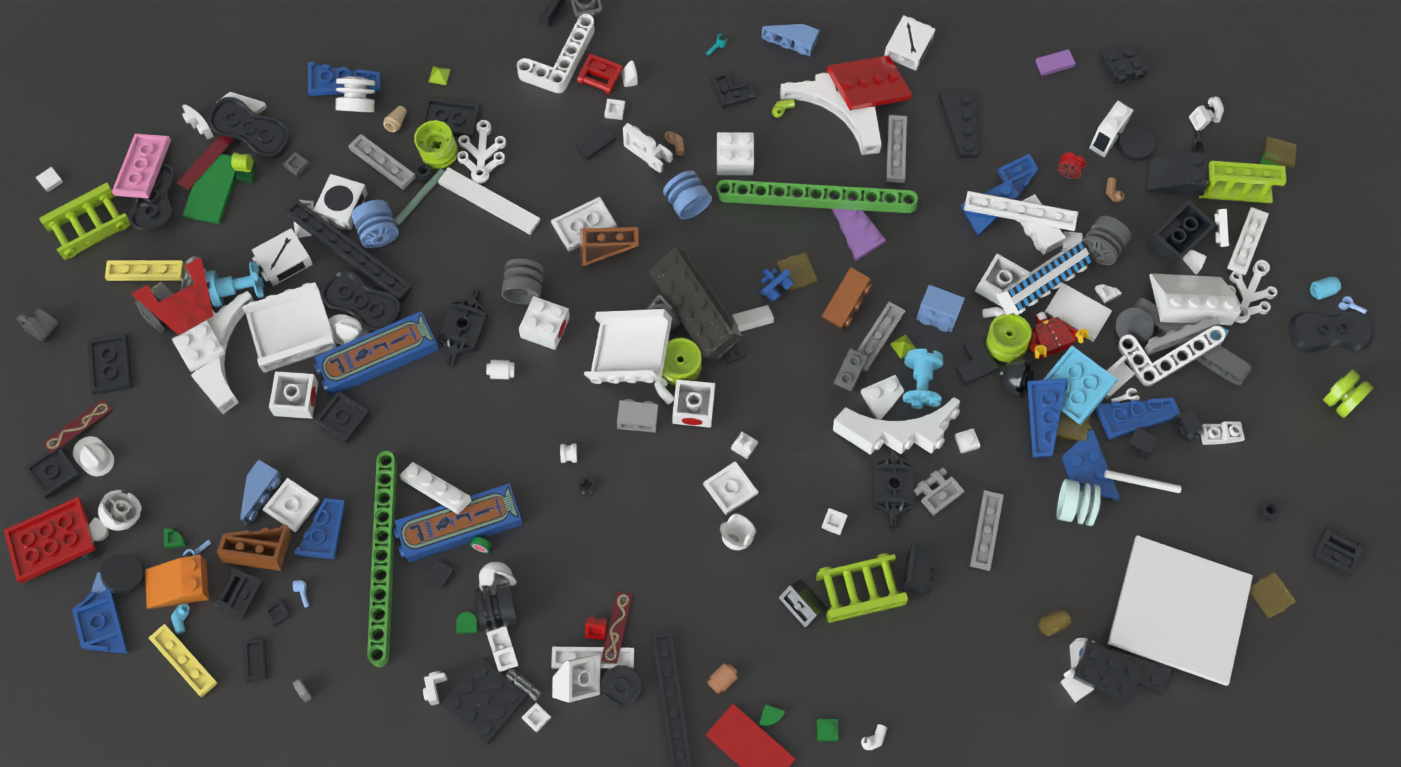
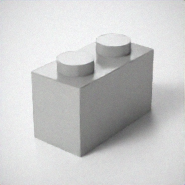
(637, 415)

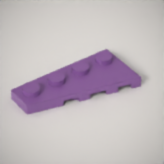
(859, 231)

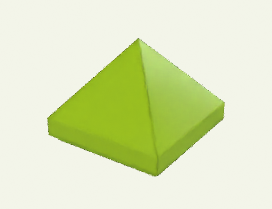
(439, 75)
(902, 346)

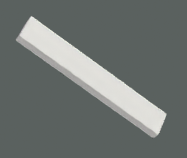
(489, 201)
(1021, 210)

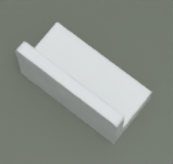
(1121, 373)

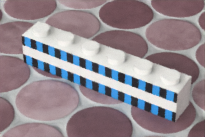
(1044, 278)

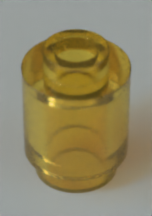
(1054, 623)

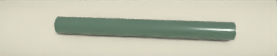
(421, 194)

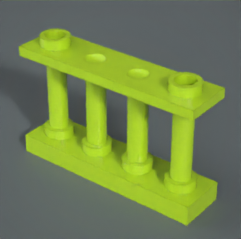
(1234, 174)
(77, 207)
(857, 607)

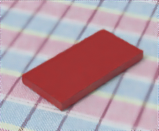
(747, 742)

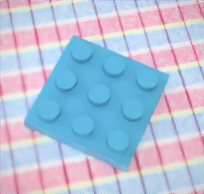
(1085, 384)

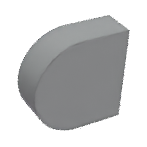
(302, 690)

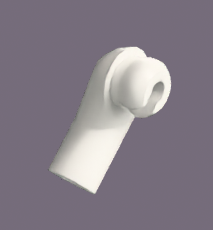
(992, 312)

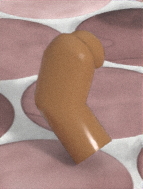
(675, 140)
(1112, 193)

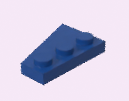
(982, 221)
(324, 532)

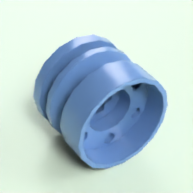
(687, 194)
(374, 223)

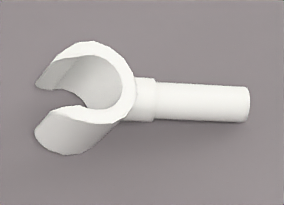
(1129, 392)

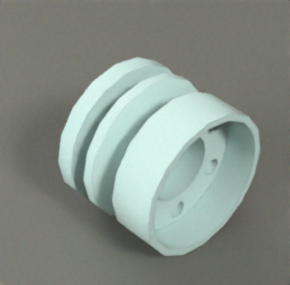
(1083, 503)

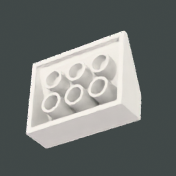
(1194, 298)

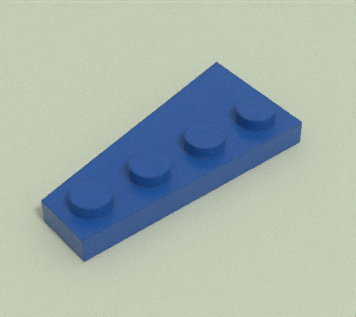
(323, 79)
(1045, 411)
(1125, 417)

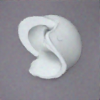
(737, 532)
(495, 574)

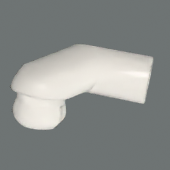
(1218, 108)
(662, 391)
(876, 740)

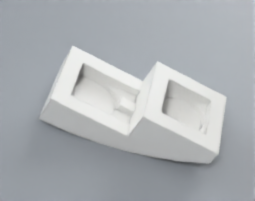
(502, 648)

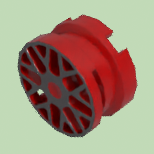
(1071, 165)

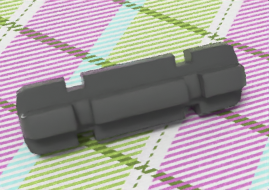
(523, 684)

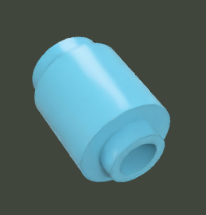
(1325, 287)

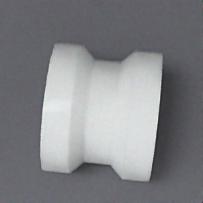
(568, 453)

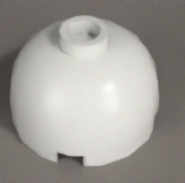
(119, 510)

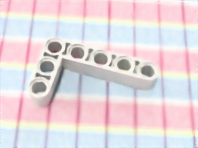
(568, 60)
(1170, 358)

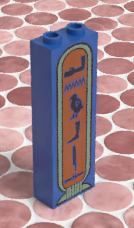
(375, 353)
(444, 529)

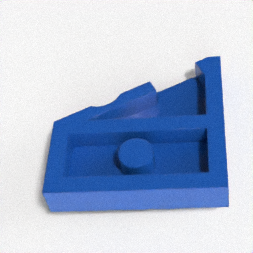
(1019, 172)

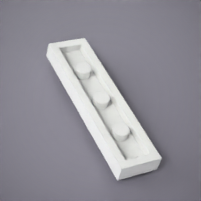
(1248, 241)
(435, 488)
(563, 654)

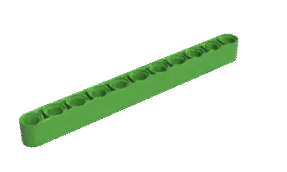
(825, 201)
(386, 565)

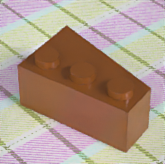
(605, 242)
(847, 298)
(256, 548)

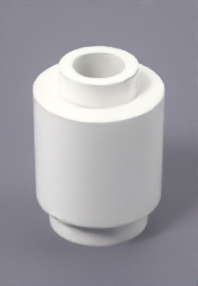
(500, 369)

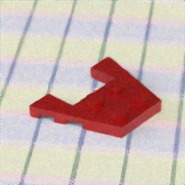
(185, 307)

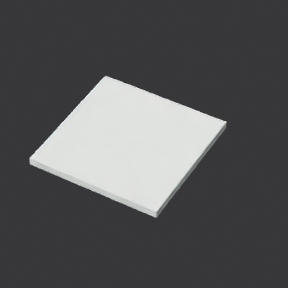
(1181, 610)

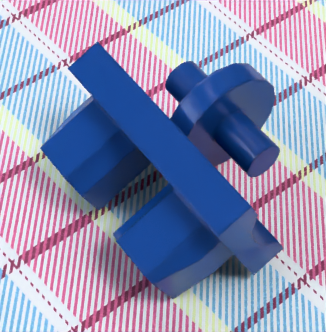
(782, 279)

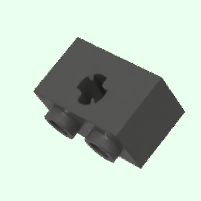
(851, 369)

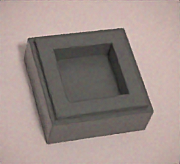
(296, 164)

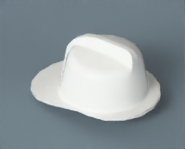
(346, 329)
(93, 456)

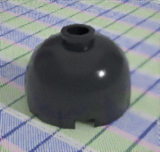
(1016, 375)

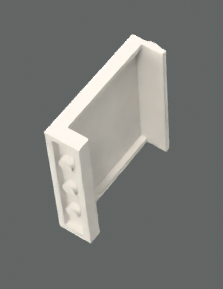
(289, 327)
(630, 346)

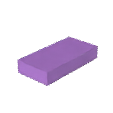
(1055, 62)

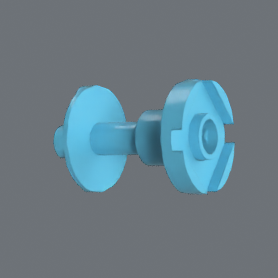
(227, 286)
(923, 366)

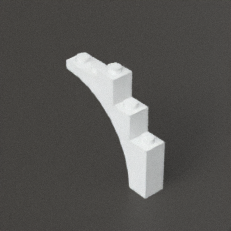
(823, 93)
(212, 375)
(898, 435)

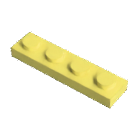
(144, 270)
(183, 660)

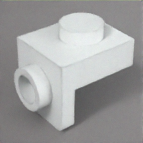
(430, 692)

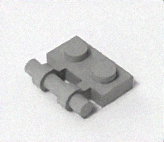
(941, 496)

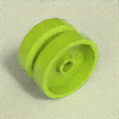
(1008, 337)
(681, 361)
(1345, 391)

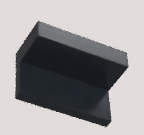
(802, 602)

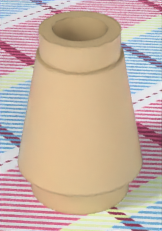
(394, 119)

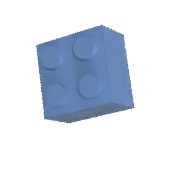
(940, 308)

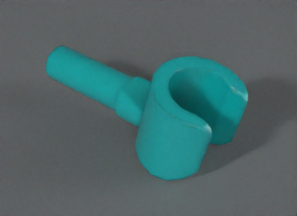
(719, 44)

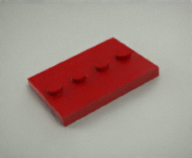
(869, 82)
(49, 540)

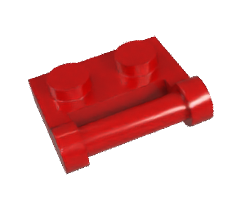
(601, 68)

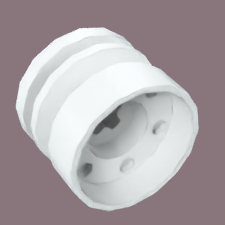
(355, 94)

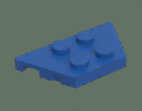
(1087, 465)
(99, 623)

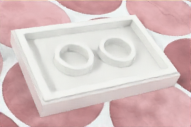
(590, 215)
(1078, 310)

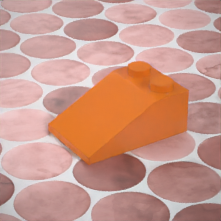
(177, 582)

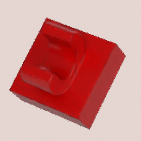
(596, 628)

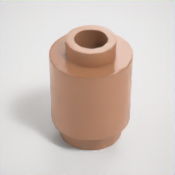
(722, 678)

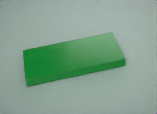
(211, 192)

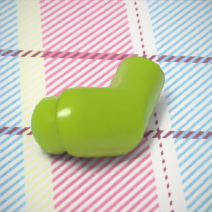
(781, 106)

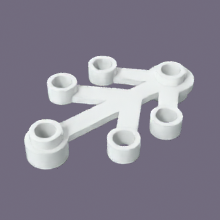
(481, 154)
(1249, 295)

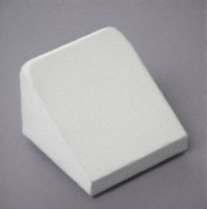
(629, 75)
(1194, 260)

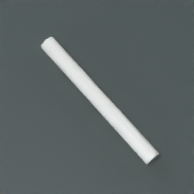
(1142, 481)

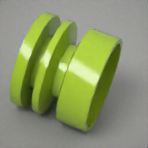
(436, 144)

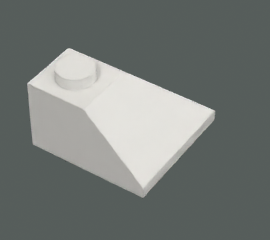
(577, 679)

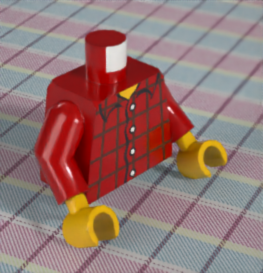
(1053, 336)

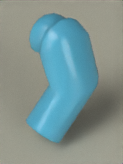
(179, 616)

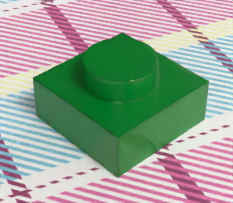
(827, 729)

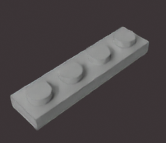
(896, 149)
(382, 161)
(881, 332)
(1176, 337)
(986, 530)

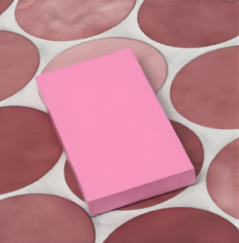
(141, 166)

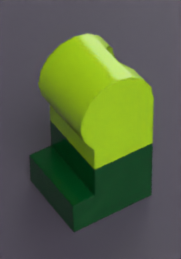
(244, 167)

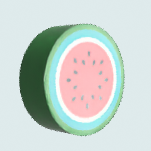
(481, 544)

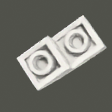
(196, 121)
(1222, 433)

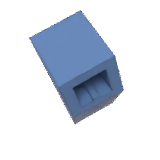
(795, 37)
(258, 486)

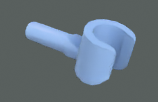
(1349, 301)
(197, 551)
(300, 585)

